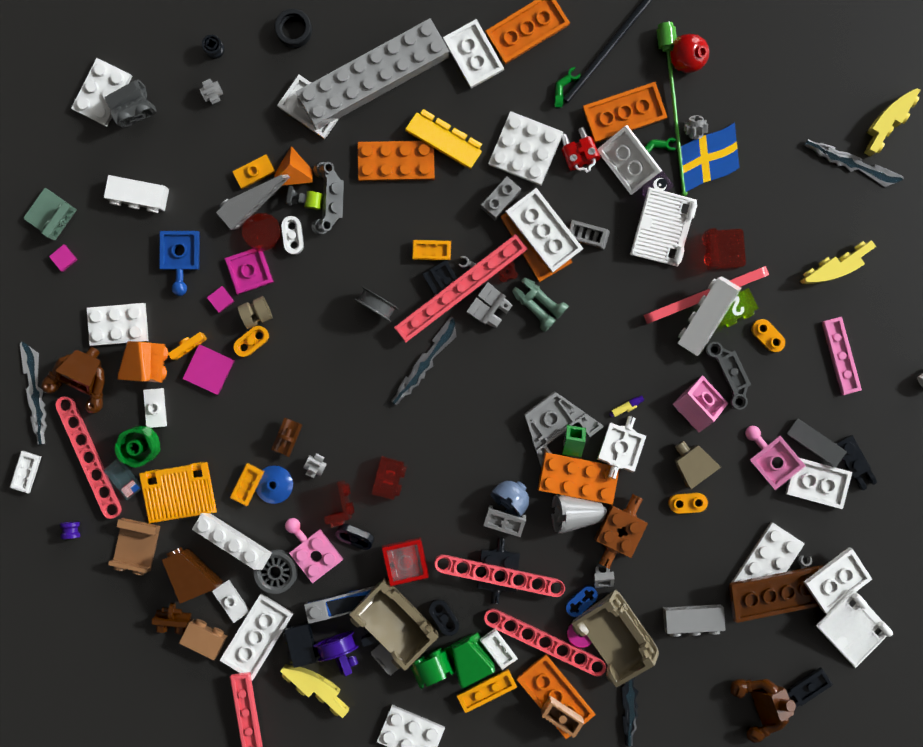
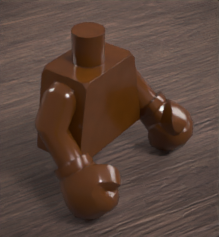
(81, 372)
(771, 703)

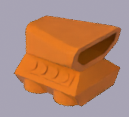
(143, 362)

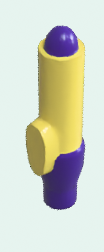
(628, 406)

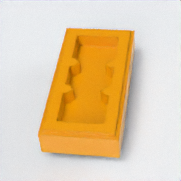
(253, 171)
(431, 250)
(187, 345)
(247, 484)

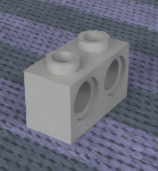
(500, 198)

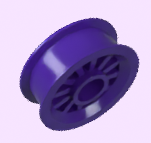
(335, 646)

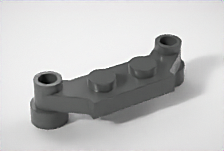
(332, 197)
(733, 373)

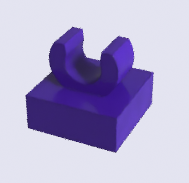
(345, 663)

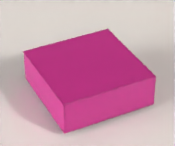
(63, 258)
(220, 299)

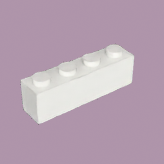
(709, 315)
(232, 541)

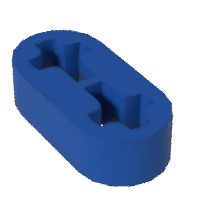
(584, 604)

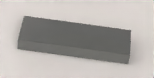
(816, 443)

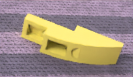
(891, 117)
(833, 268)
(309, 682)

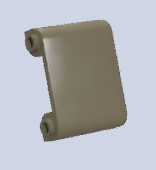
(394, 623)
(617, 638)

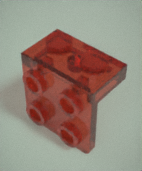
(724, 248)
(338, 518)

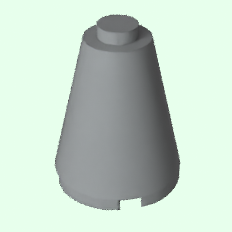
(575, 513)

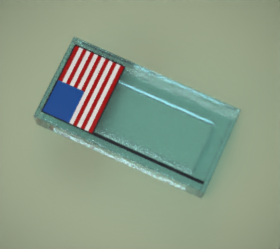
(123, 479)

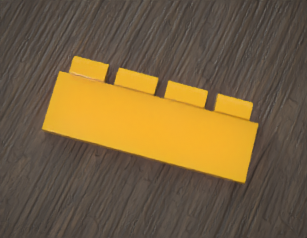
(439, 137)

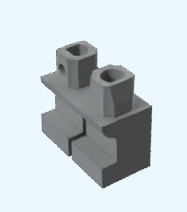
(495, 300)

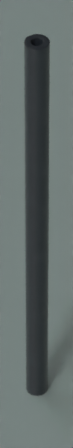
(606, 50)

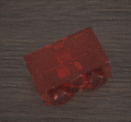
(388, 478)

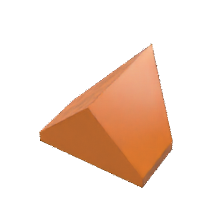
(296, 168)

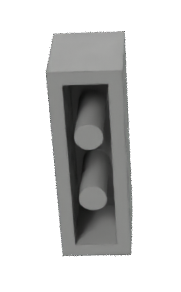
(694, 620)

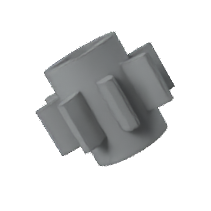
(211, 91)
(696, 127)
(315, 465)

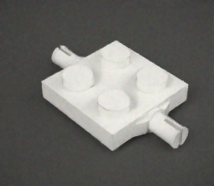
(621, 447)

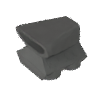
(130, 104)

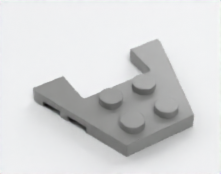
(551, 418)

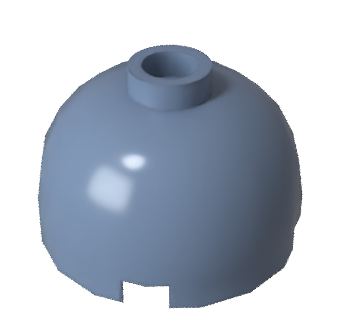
(512, 497)

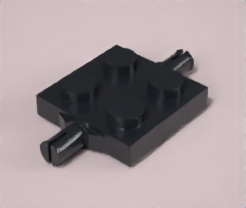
(499, 558)

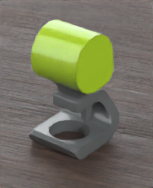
(310, 199)

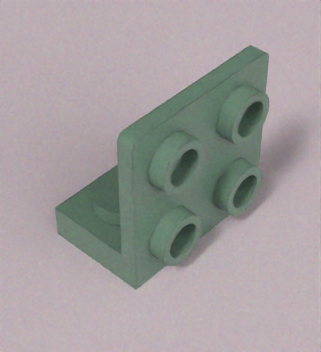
(50, 214)

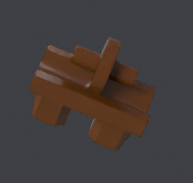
(287, 437)
(171, 617)

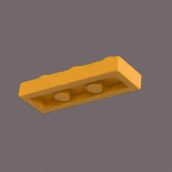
(486, 690)

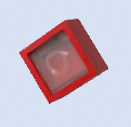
(405, 561)

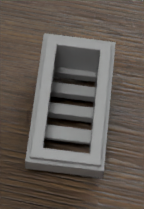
(605, 234)

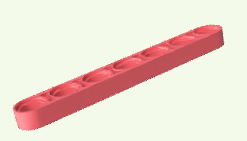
(694, 299)
(80, 451)
(472, 565)
(554, 642)

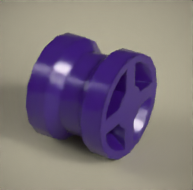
(70, 530)

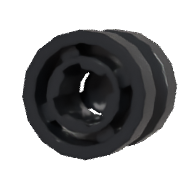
(214, 50)

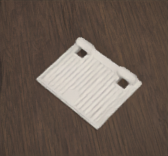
(663, 226)
(853, 628)

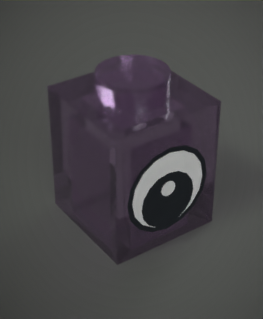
(659, 182)

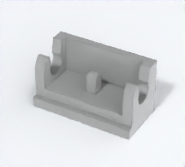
(504, 522)

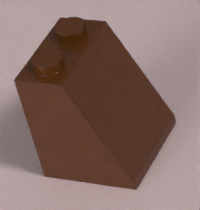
(189, 574)

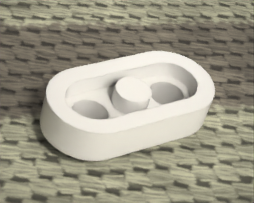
(291, 236)

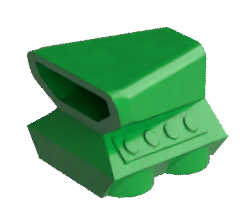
(470, 660)

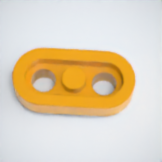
(766, 338)
(251, 341)
(688, 503)

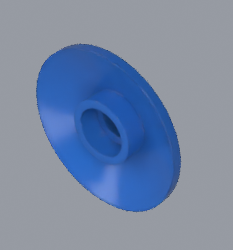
(283, 482)

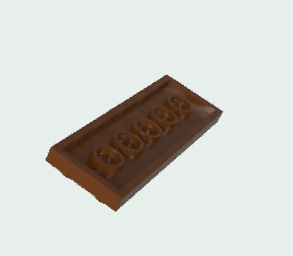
(772, 594)

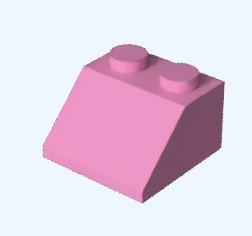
(700, 404)

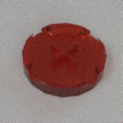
(261, 231)

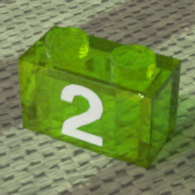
(743, 305)

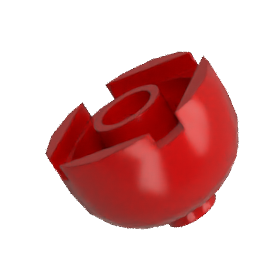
(689, 53)

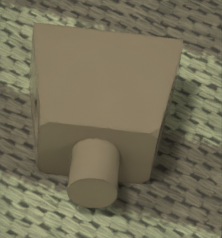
(694, 464)

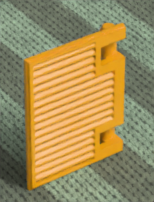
(177, 492)

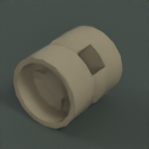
(255, 312)

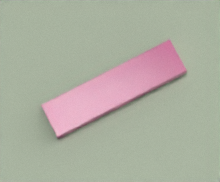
(841, 356)

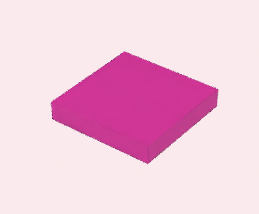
(248, 270)
(208, 369)

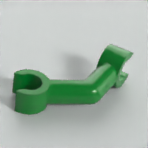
(560, 84)
(660, 144)

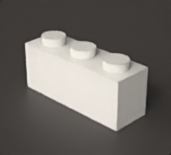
(136, 194)

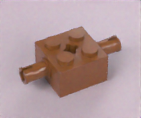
(626, 542)

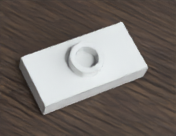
(155, 407)
(25, 472)
(231, 601)
(498, 649)

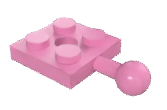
(763, 460)
(303, 551)

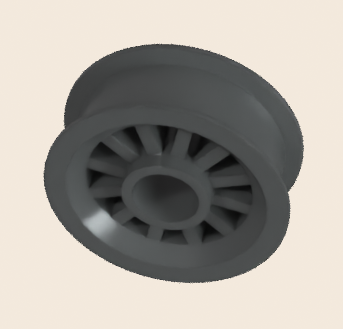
(376, 304)
(276, 589)

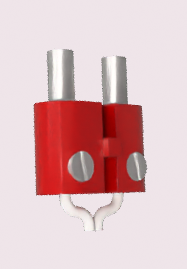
(581, 152)

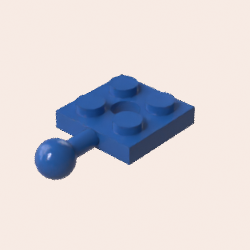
(187, 261)

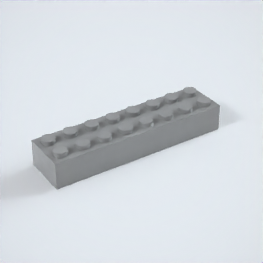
(373, 74)

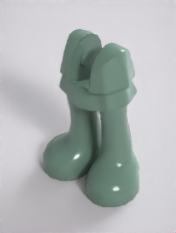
(535, 291)

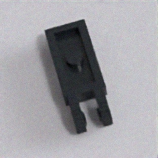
(856, 462)
(809, 687)

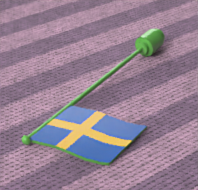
(706, 157)

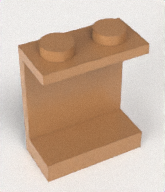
(135, 546)

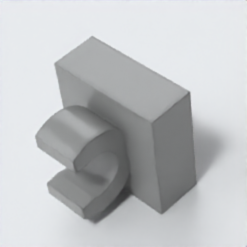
(603, 579)

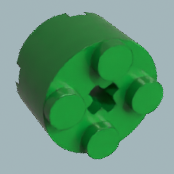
(146, 440)
(432, 669)

